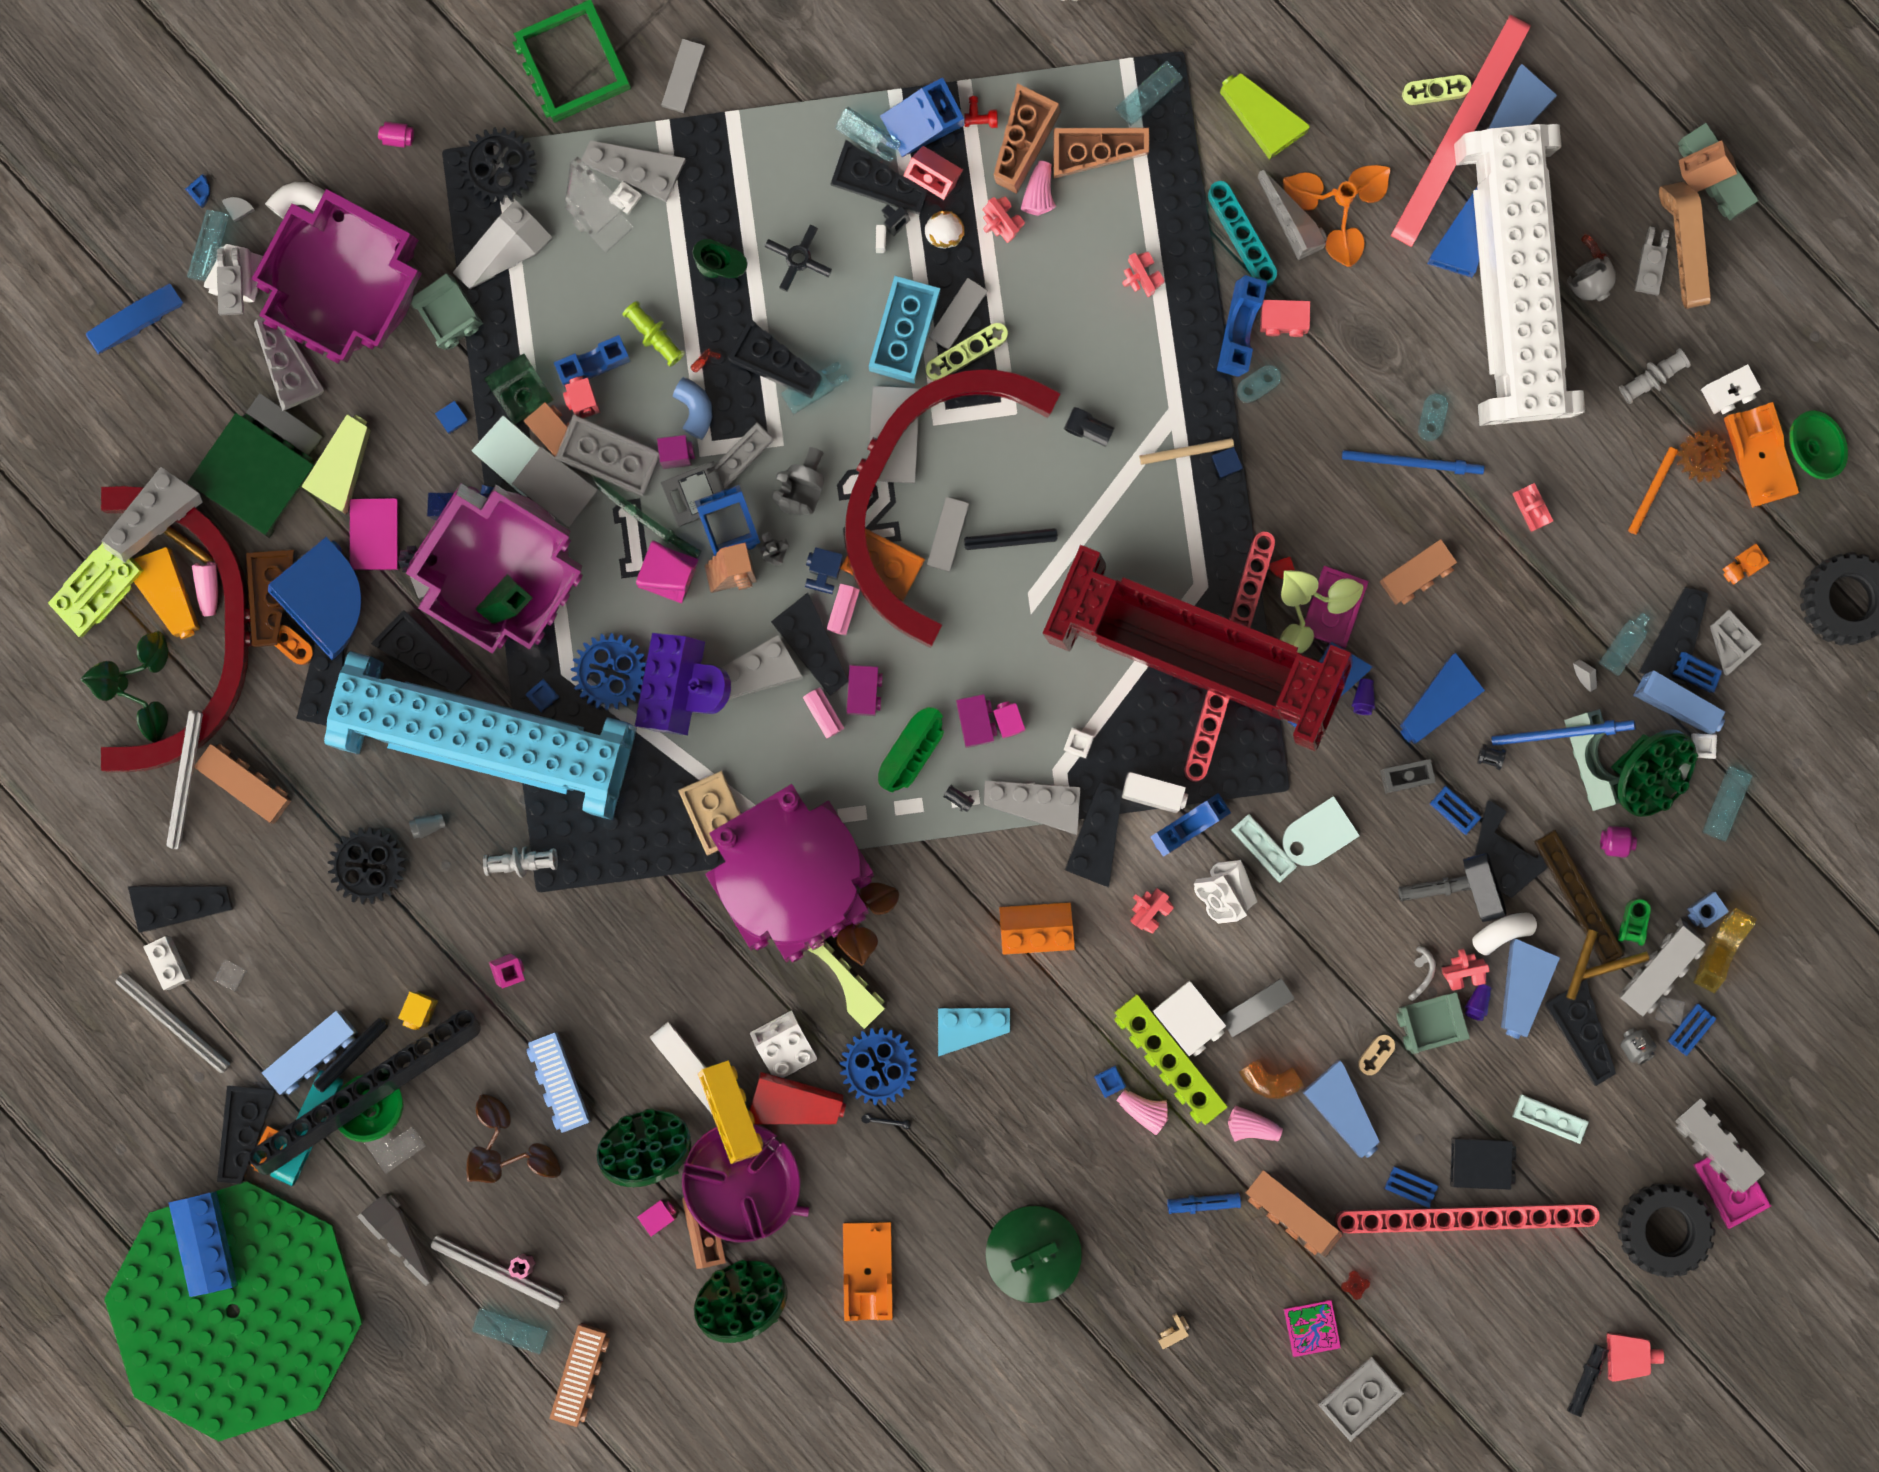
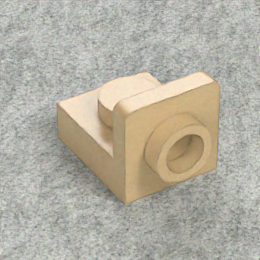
(1171, 1336)

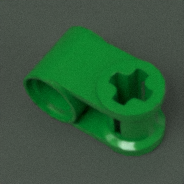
(1635, 924)

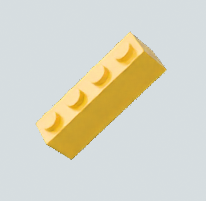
(730, 1111)

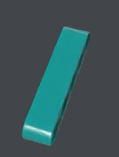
(1241, 222)
(290, 1171)

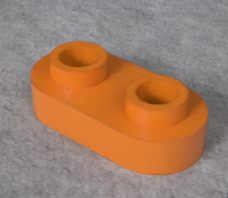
(294, 645)

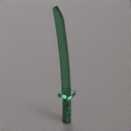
(667, 535)

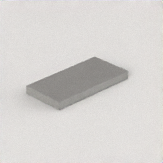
(607, 455)
(902, 462)

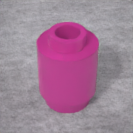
(396, 134)

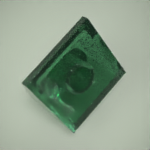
(518, 388)

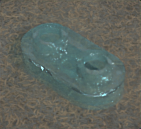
(1258, 384)
(1432, 416)

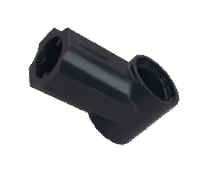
(1084, 425)

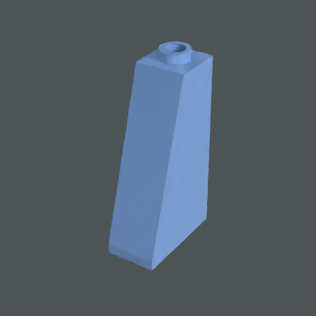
(1522, 101)
(1679, 702)
(1526, 984)
(1340, 1105)

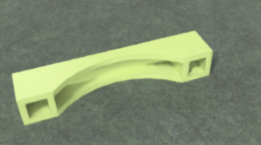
(860, 1002)

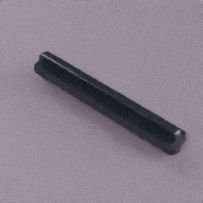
(1010, 539)
(350, 1055)

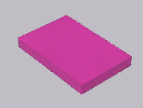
(374, 534)
(1327, 625)
(1731, 1206)

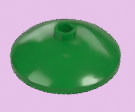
(1818, 445)
(372, 1128)

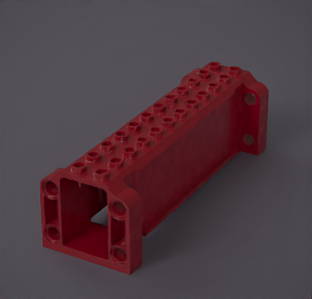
(1198, 647)

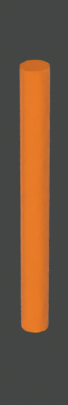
(1652, 491)

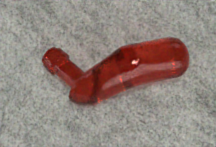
(1593, 246)
(701, 361)

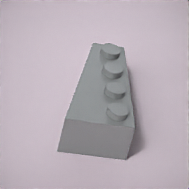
(150, 514)
(762, 669)
(1663, 968)
(1719, 1147)

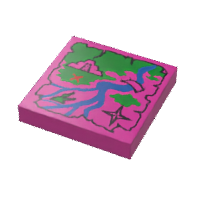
(1312, 1328)

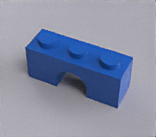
(602, 359)

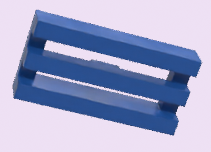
(1682, 665)
(1434, 803)
(1697, 1008)
(1430, 1195)

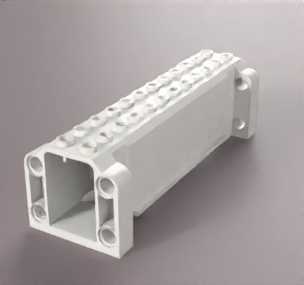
(1519, 273)

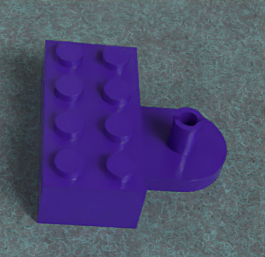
(679, 685)

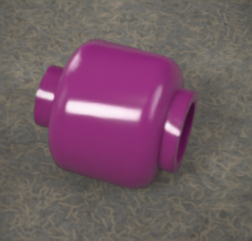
(1618, 841)

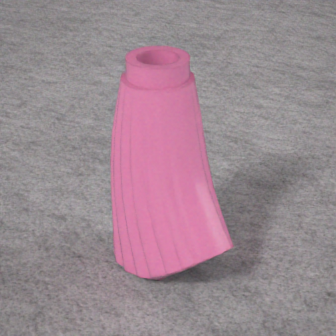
(1038, 191)
(206, 587)
(1148, 1113)
(1251, 1125)

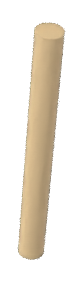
(1186, 451)

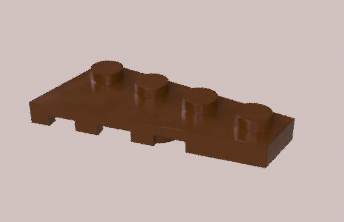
(264, 609)

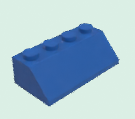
(203, 1244)

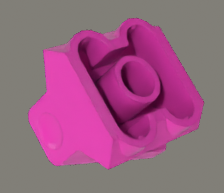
(666, 572)

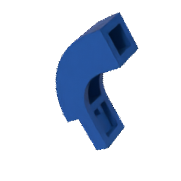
(1190, 825)

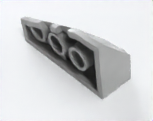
(1296, 223)
(507, 242)

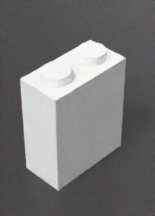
(1154, 793)
(1189, 1019)

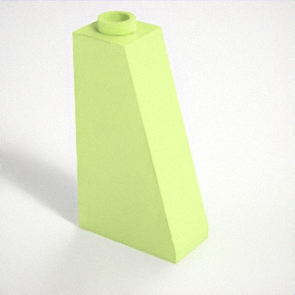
(339, 465)

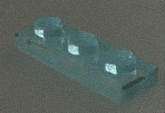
(1727, 804)

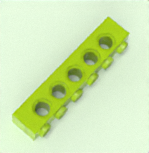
(1213, 1103)

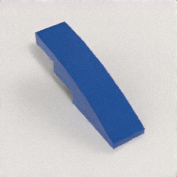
(133, 318)

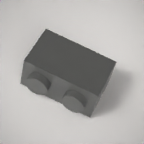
(1407, 776)

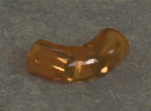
(1271, 1085)

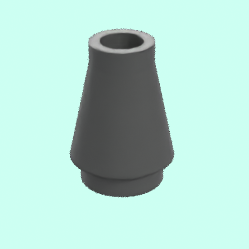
(426, 825)

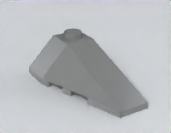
(389, 1223)

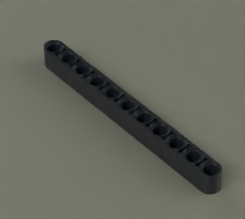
(353, 1092)

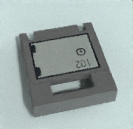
(692, 487)

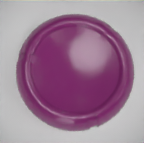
(744, 1197)

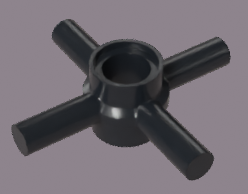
(803, 249)

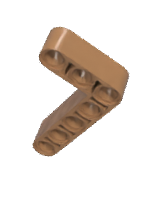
(1686, 209)

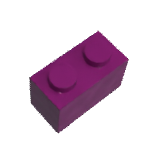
(675, 451)
(863, 690)
(975, 721)

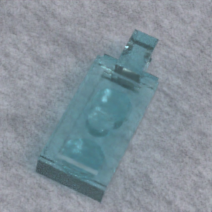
(1625, 645)

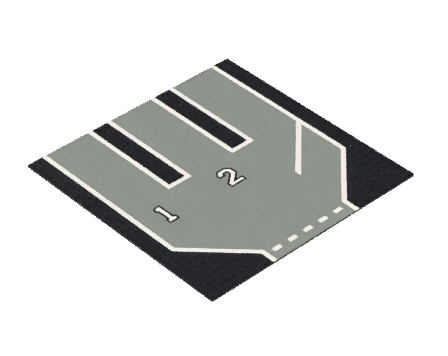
(1069, 326)

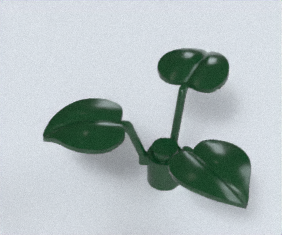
(107, 681)

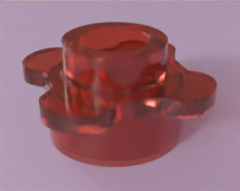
(1359, 1290)

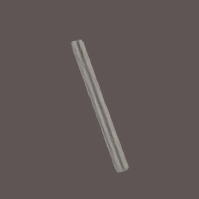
(184, 779)
(172, 1023)
(496, 1271)

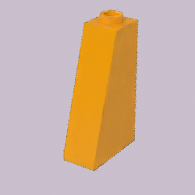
(166, 592)

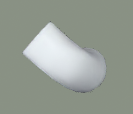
(297, 193)
(1503, 931)

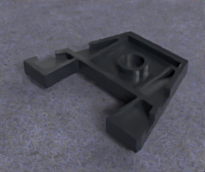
(1511, 864)

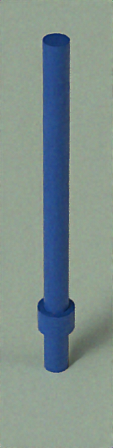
(1459, 466)
(1609, 727)

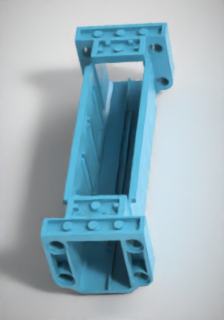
(478, 735)

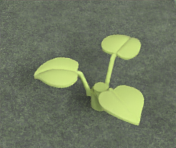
(1297, 590)

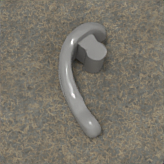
(1419, 962)

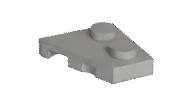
(1732, 641)

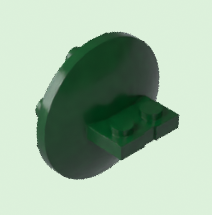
(1655, 771)
(644, 1148)
(1033, 1254)
(741, 1301)

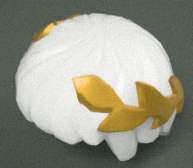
(944, 229)

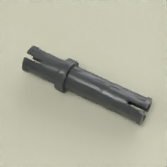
(1439, 887)

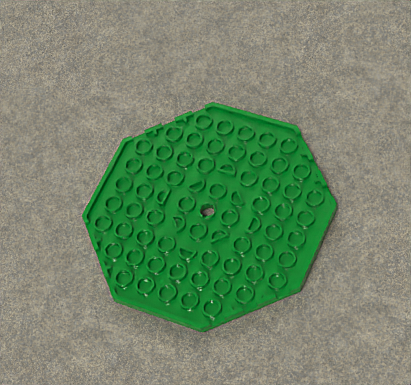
(245, 1369)

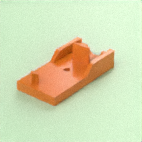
(1757, 432)
(867, 1247)

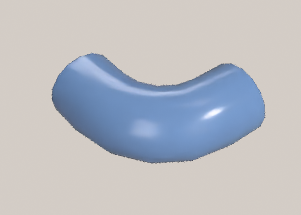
(699, 407)

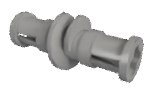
(1654, 375)
(520, 862)

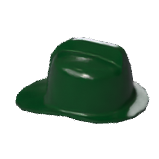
(718, 259)

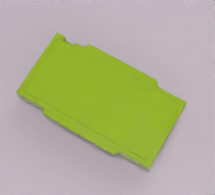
(94, 590)

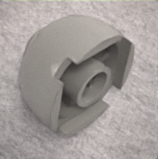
(1593, 280)

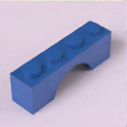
(1236, 347)

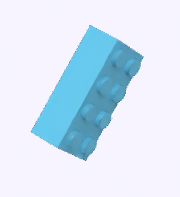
(904, 329)

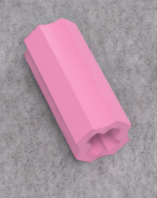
(843, 609)
(823, 713)
(521, 1273)

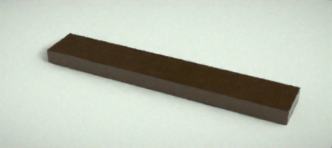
(1578, 896)

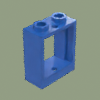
(721, 500)

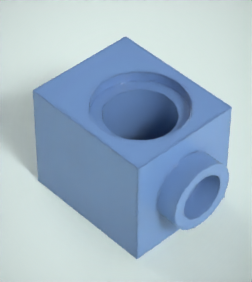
(1717, 908)

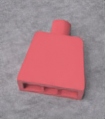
(1630, 1357)

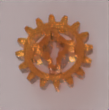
(1711, 461)

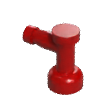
(974, 118)

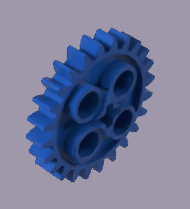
(616, 652)
(858, 1075)

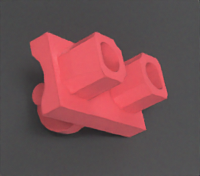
(999, 221)
(1138, 264)
(1532, 507)
(1147, 907)
(1465, 966)

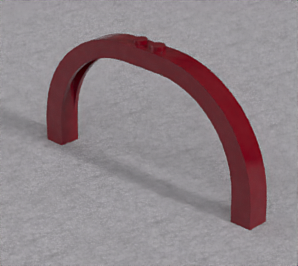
(965, 383)
(237, 643)

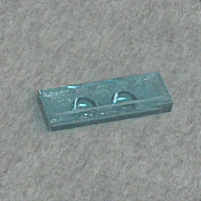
(1148, 93)
(207, 245)
(509, 1331)

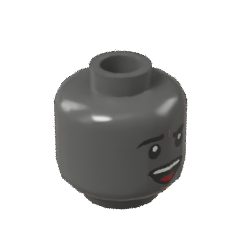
(1638, 1046)

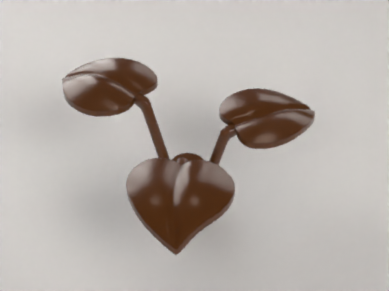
(862, 942)
(486, 1164)

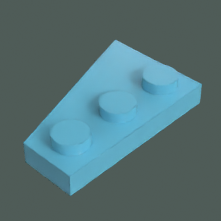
(969, 1026)

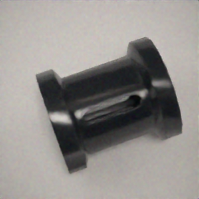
(1491, 756)

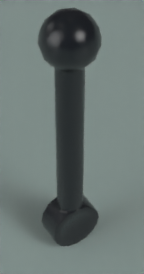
(906, 1124)

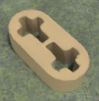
(1381, 1058)

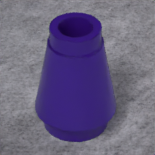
(1364, 698)
(1478, 1003)

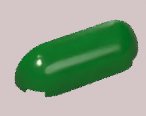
(911, 750)

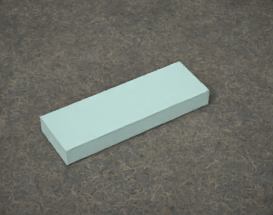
(1264, 848)
(1550, 1119)

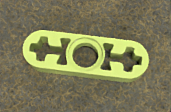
(1454, 93)

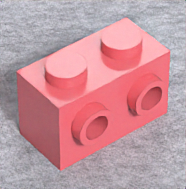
(933, 172)
(1285, 317)
(581, 397)

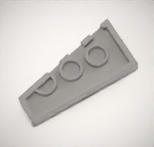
(1039, 803)

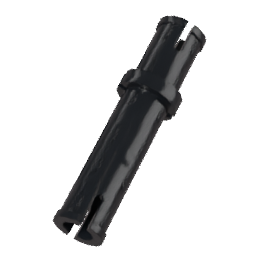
(1587, 1381)

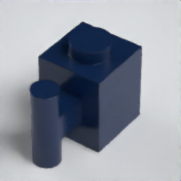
(825, 565)

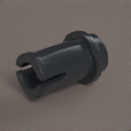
(959, 798)

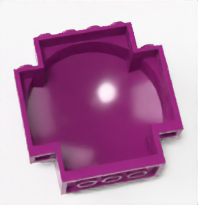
(337, 277)
(476, 547)
(789, 874)

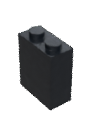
(1482, 1163)

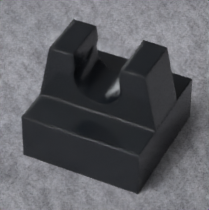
(895, 219)

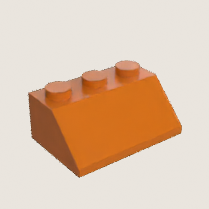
(1036, 928)

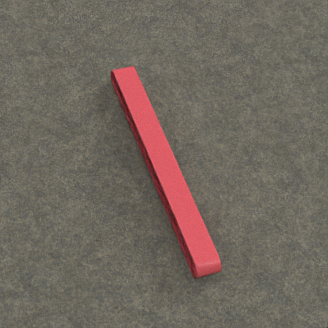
(1464, 122)
(1241, 599)
(1478, 1218)

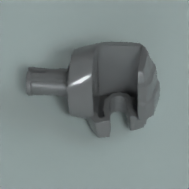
(800, 485)

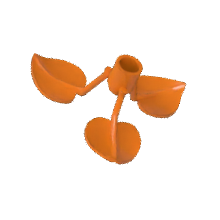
(1367, 182)

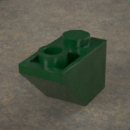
(504, 601)

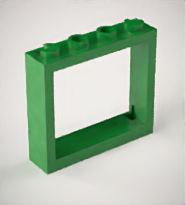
(588, 100)

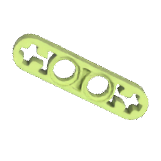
(968, 355)

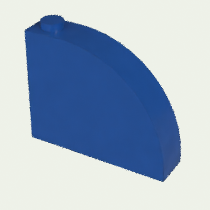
(321, 596)

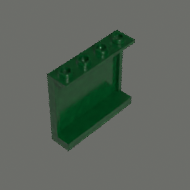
(252, 473)

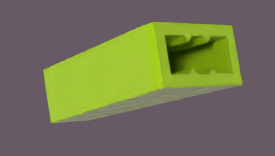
(1262, 115)

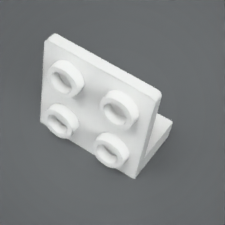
(783, 1045)

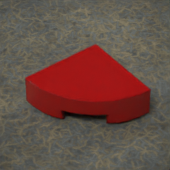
(1278, 567)

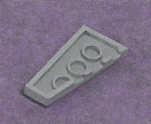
(638, 168)
(288, 367)

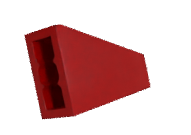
(791, 1102)

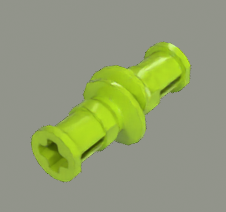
(653, 334)

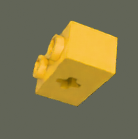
(417, 1010)

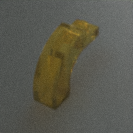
(1722, 948)

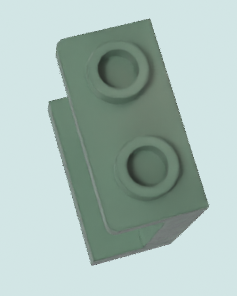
(446, 311)
(1432, 1023)

